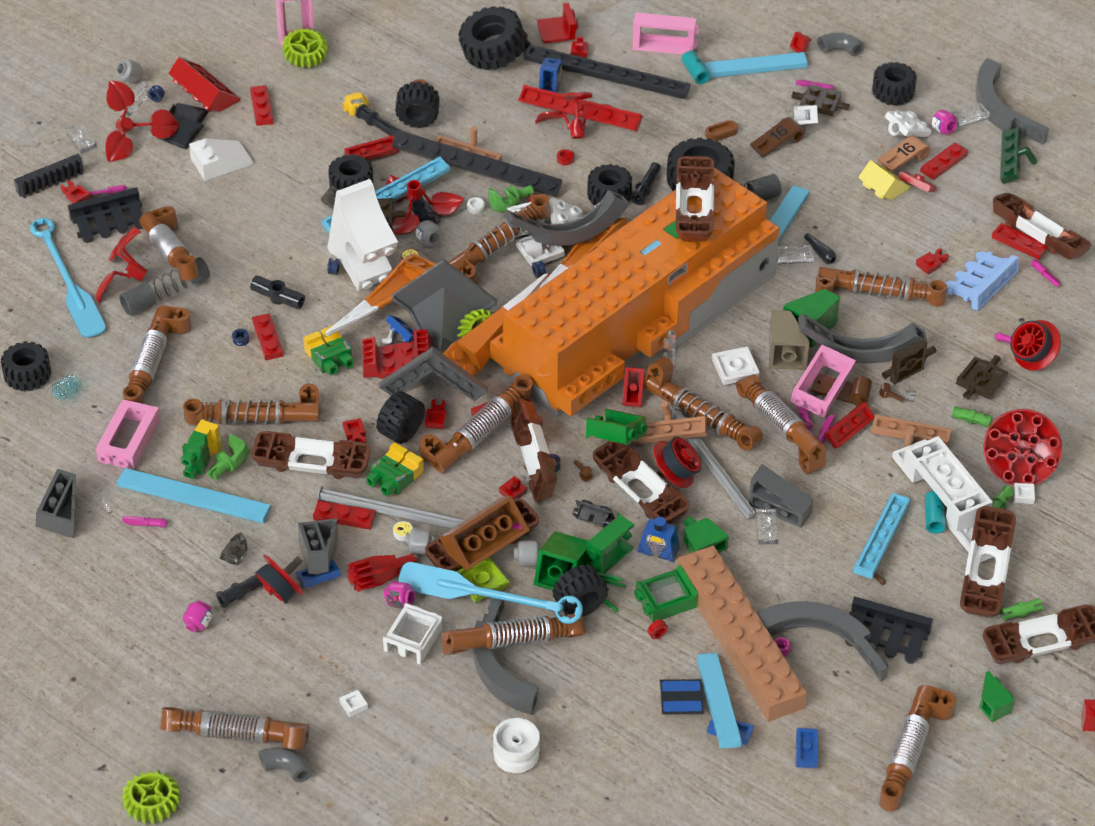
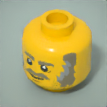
(353, 101)

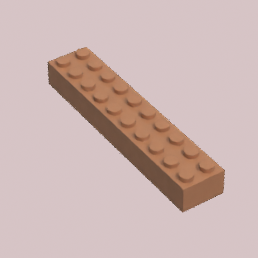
(743, 635)

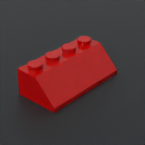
(202, 85)

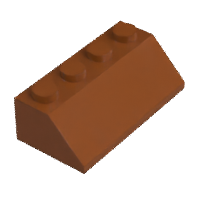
(484, 533)

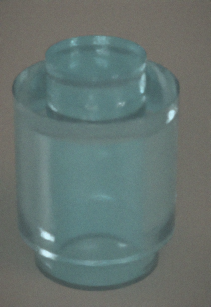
(65, 387)

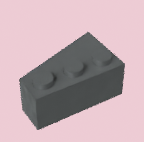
(774, 492)
(318, 544)

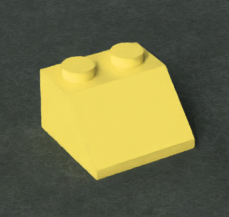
(882, 181)

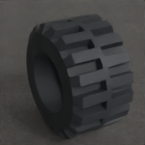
(894, 83)
(420, 114)
(349, 171)
(608, 178)
(26, 366)
(400, 417)
(584, 584)

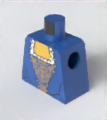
(550, 71)
(659, 540)

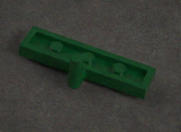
(1011, 155)

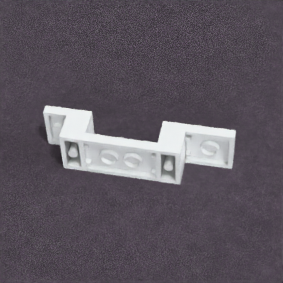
(949, 480)

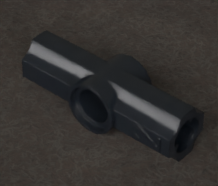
(277, 292)

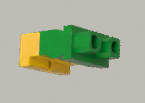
(328, 351)
(200, 447)
(395, 470)

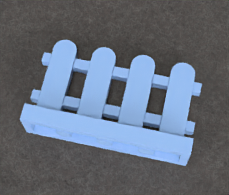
(992, 280)

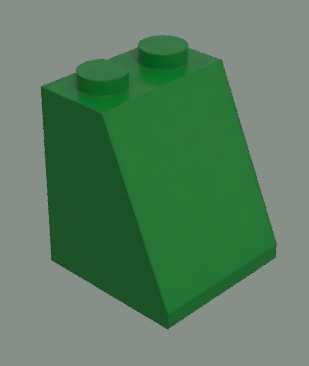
(819, 306)
(558, 556)

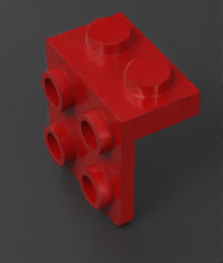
(559, 28)

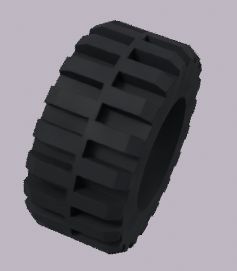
(495, 52)
(700, 147)

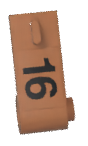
(903, 152)

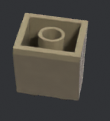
(786, 343)

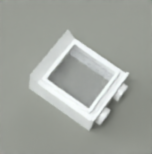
(413, 631)

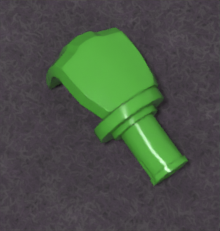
(513, 197)
(229, 463)

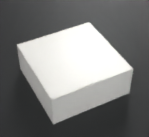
(1024, 493)
(353, 703)

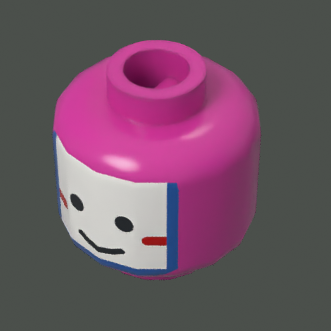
(944, 122)
(197, 616)

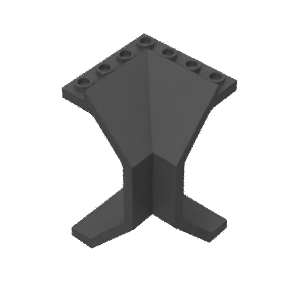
(439, 303)

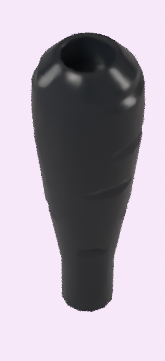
(823, 251)

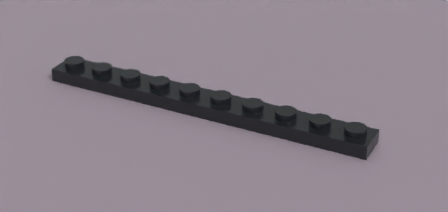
(610, 72)
(477, 163)

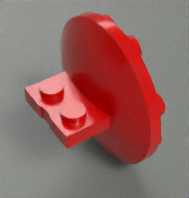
(1022, 447)

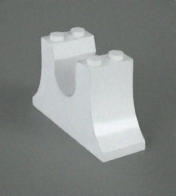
(361, 235)

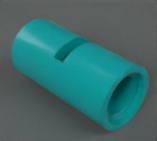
(695, 67)
(934, 513)

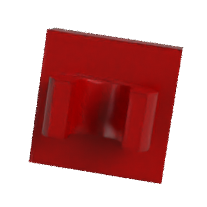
(800, 42)
(579, 48)
(513, 488)

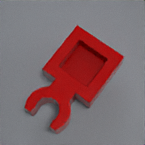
(75, 194)
(931, 262)
(436, 415)
(354, 430)

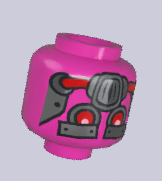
(398, 594)

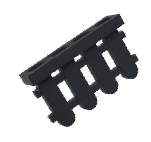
(106, 205)
(899, 623)

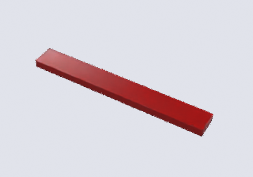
(586, 109)

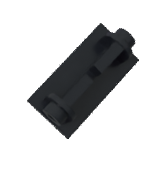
(424, 211)
(587, 509)

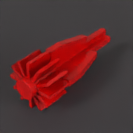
(376, 570)

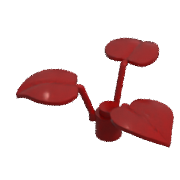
(576, 126)
(118, 146)
(443, 204)
(133, 268)

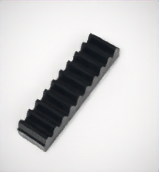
(49, 175)

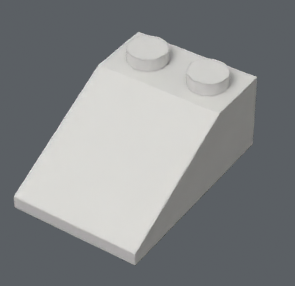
(218, 157)

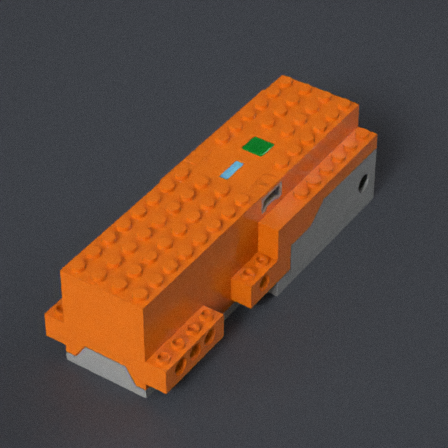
(631, 292)

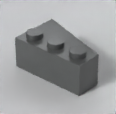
(58, 505)

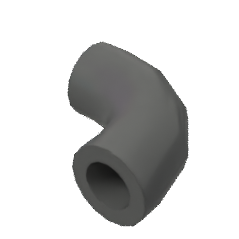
(840, 41)
(288, 760)

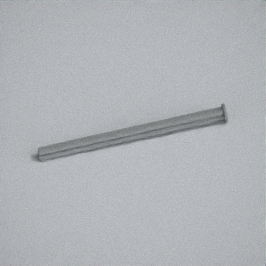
(718, 472)
(388, 508)

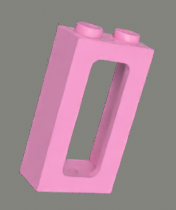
(307, 17)
(664, 43)
(824, 357)
(130, 456)

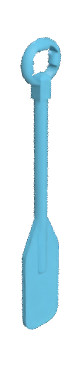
(78, 301)
(452, 585)

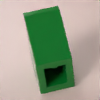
(995, 699)

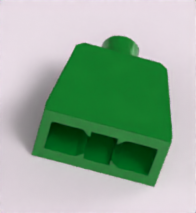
(703, 534)

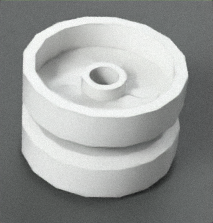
(516, 745)

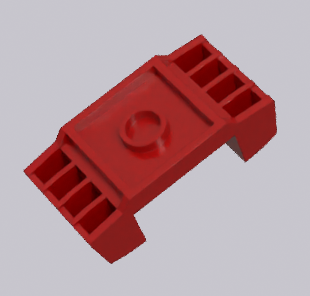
(387, 359)

